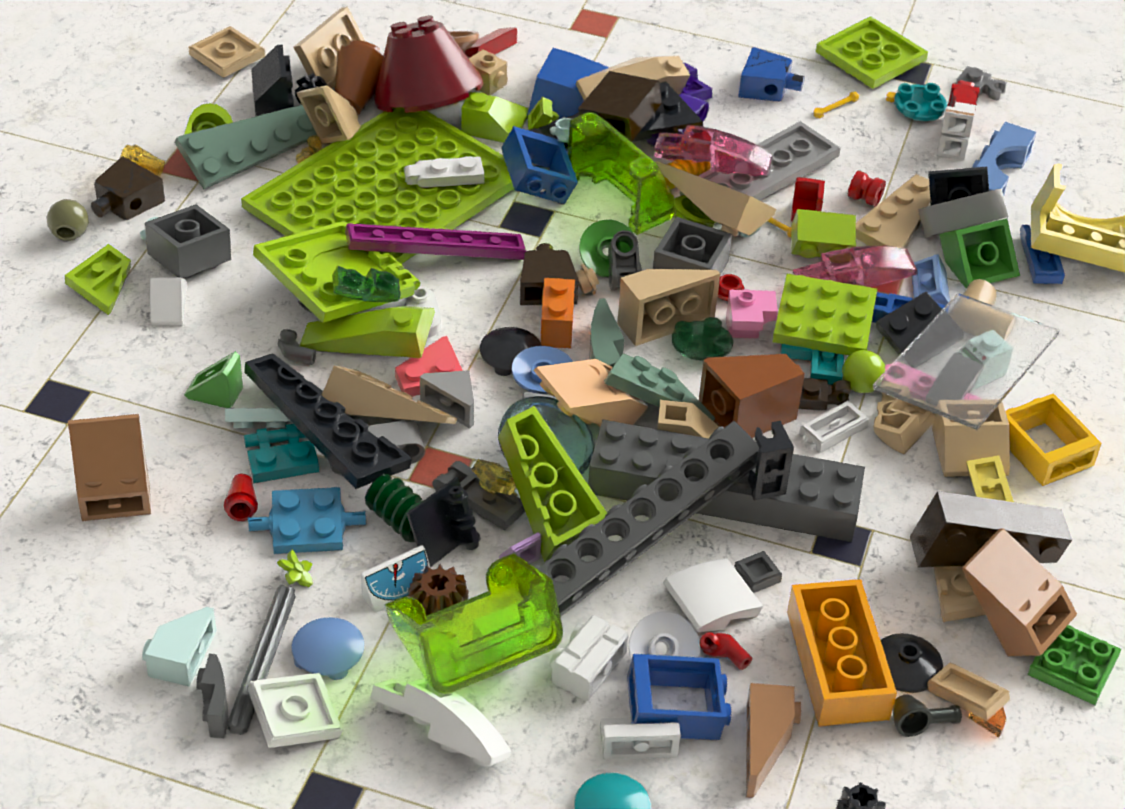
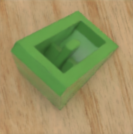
(218, 383)

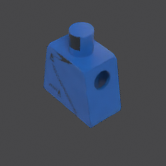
(768, 76)

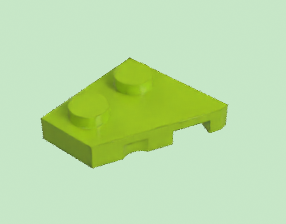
(100, 277)

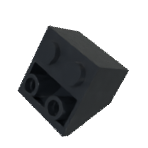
(272, 82)

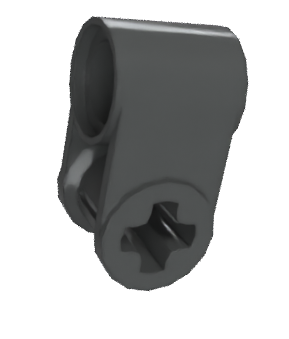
(622, 263)

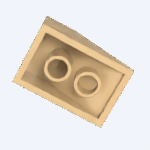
(660, 298)

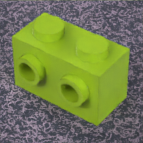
(821, 232)

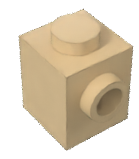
(492, 71)

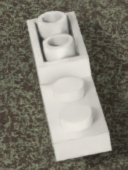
(450, 717)

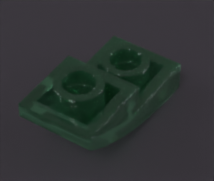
(373, 287)

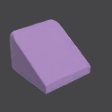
(528, 549)

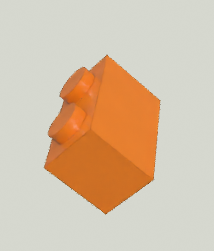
(557, 312)

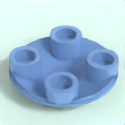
(328, 647)

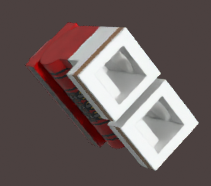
(958, 120)

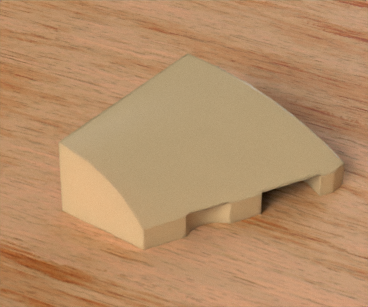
(901, 423)

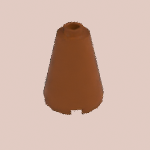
(357, 72)

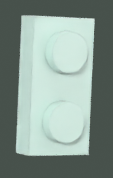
(246, 416)

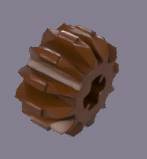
(438, 588)

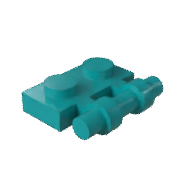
(283, 460)

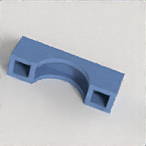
(1007, 149)

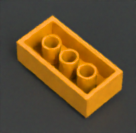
(841, 653)

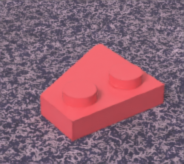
(435, 358)

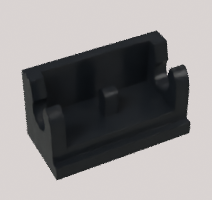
(772, 463)

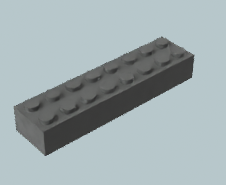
(818, 500)

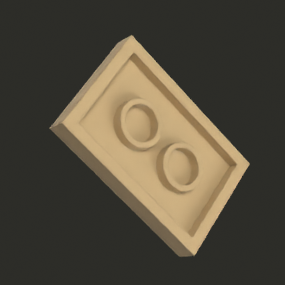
(320, 47)

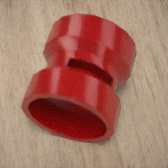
(866, 188)

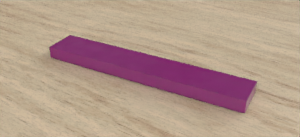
(434, 241)

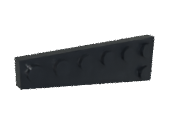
(340, 439)

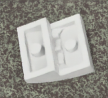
(712, 594)

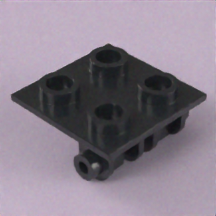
(444, 522)

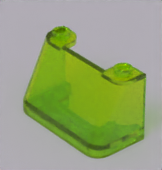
(606, 154)
(484, 633)

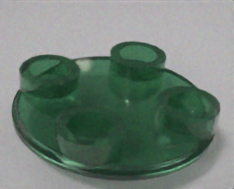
(702, 339)

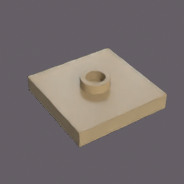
(226, 51)

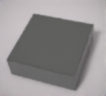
(758, 571)

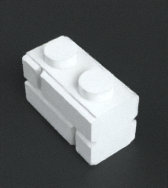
(588, 657)

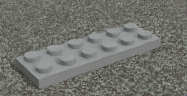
(794, 154)

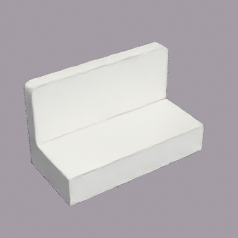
(635, 741)

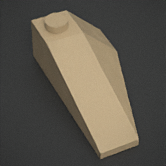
(726, 206)

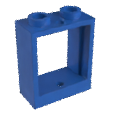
(527, 147)
(679, 672)

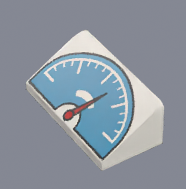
(392, 578)

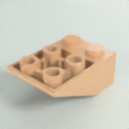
(583, 392)

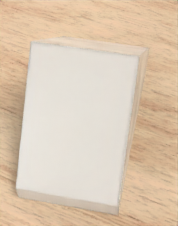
(167, 301)

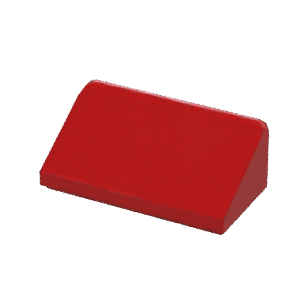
(494, 41)

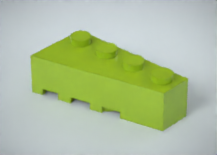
(548, 482)

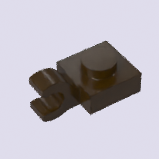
(817, 393)

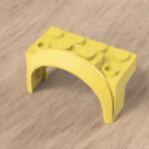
(1072, 235)

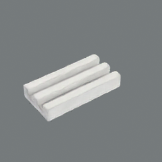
(837, 430)

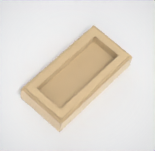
(968, 691)

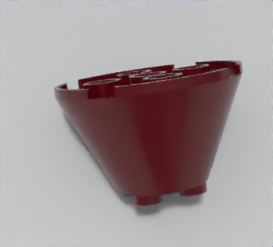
(423, 68)

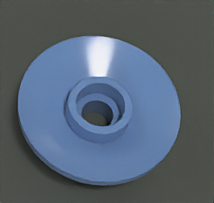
(534, 357)

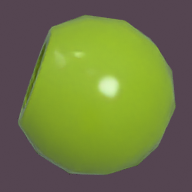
(863, 370)

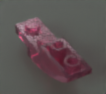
(722, 149)
(862, 266)

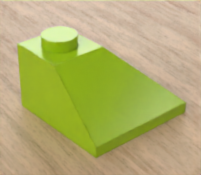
(491, 116)

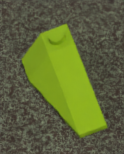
(382, 332)

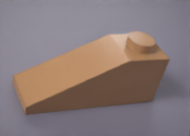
(769, 727)

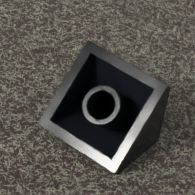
(957, 183)

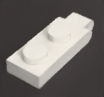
(445, 172)

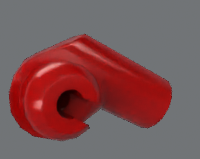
(727, 647)

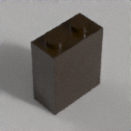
(624, 102)

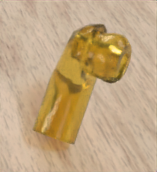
(314, 145)

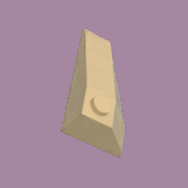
(658, 68)
(374, 398)

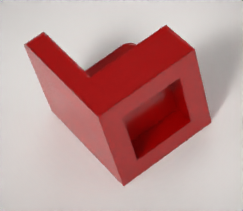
(807, 195)

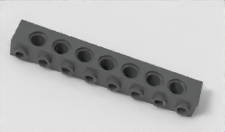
(664, 516)

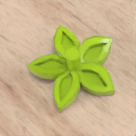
(296, 570)

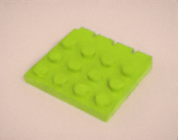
(308, 260)

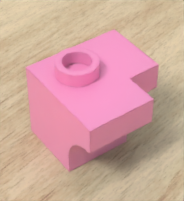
(749, 312)

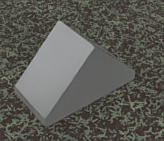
(449, 393)

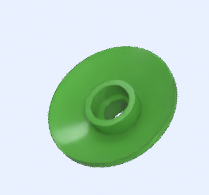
(597, 238)

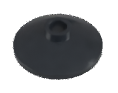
(911, 661)

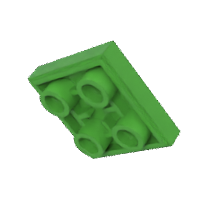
(1076, 664)

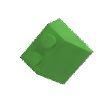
(981, 252)

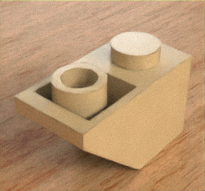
(684, 419)

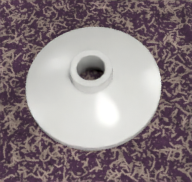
(667, 628)

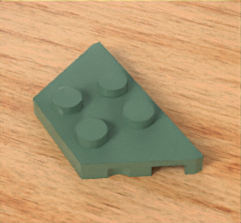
(649, 383)

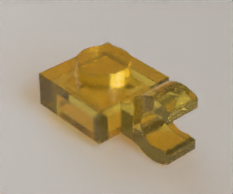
(494, 477)

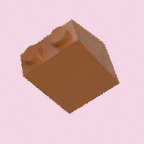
(751, 390)

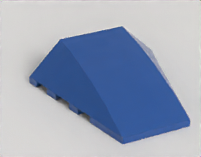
(558, 80)

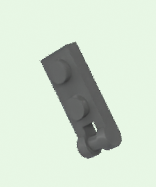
(497, 507)

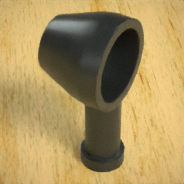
(913, 717)

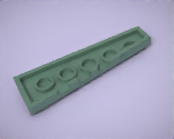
(240, 145)

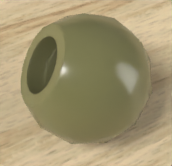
(67, 219)

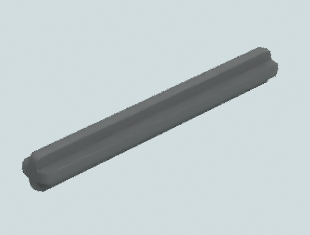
(262, 657)

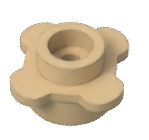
(587, 280)

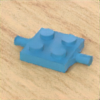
(307, 520)

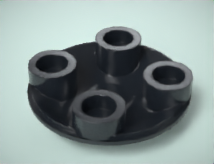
(503, 345)

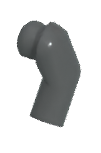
(292, 350)

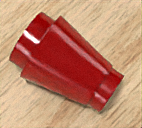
(241, 498)

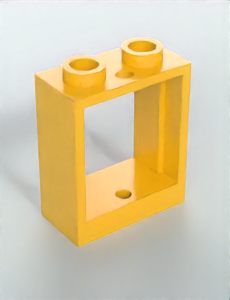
(1080, 443)

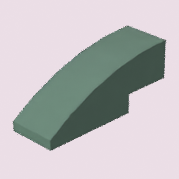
(605, 335)

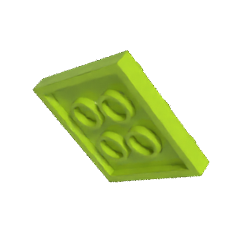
(871, 52)
(824, 315)

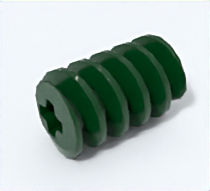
(392, 502)

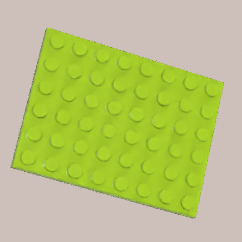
(367, 185)

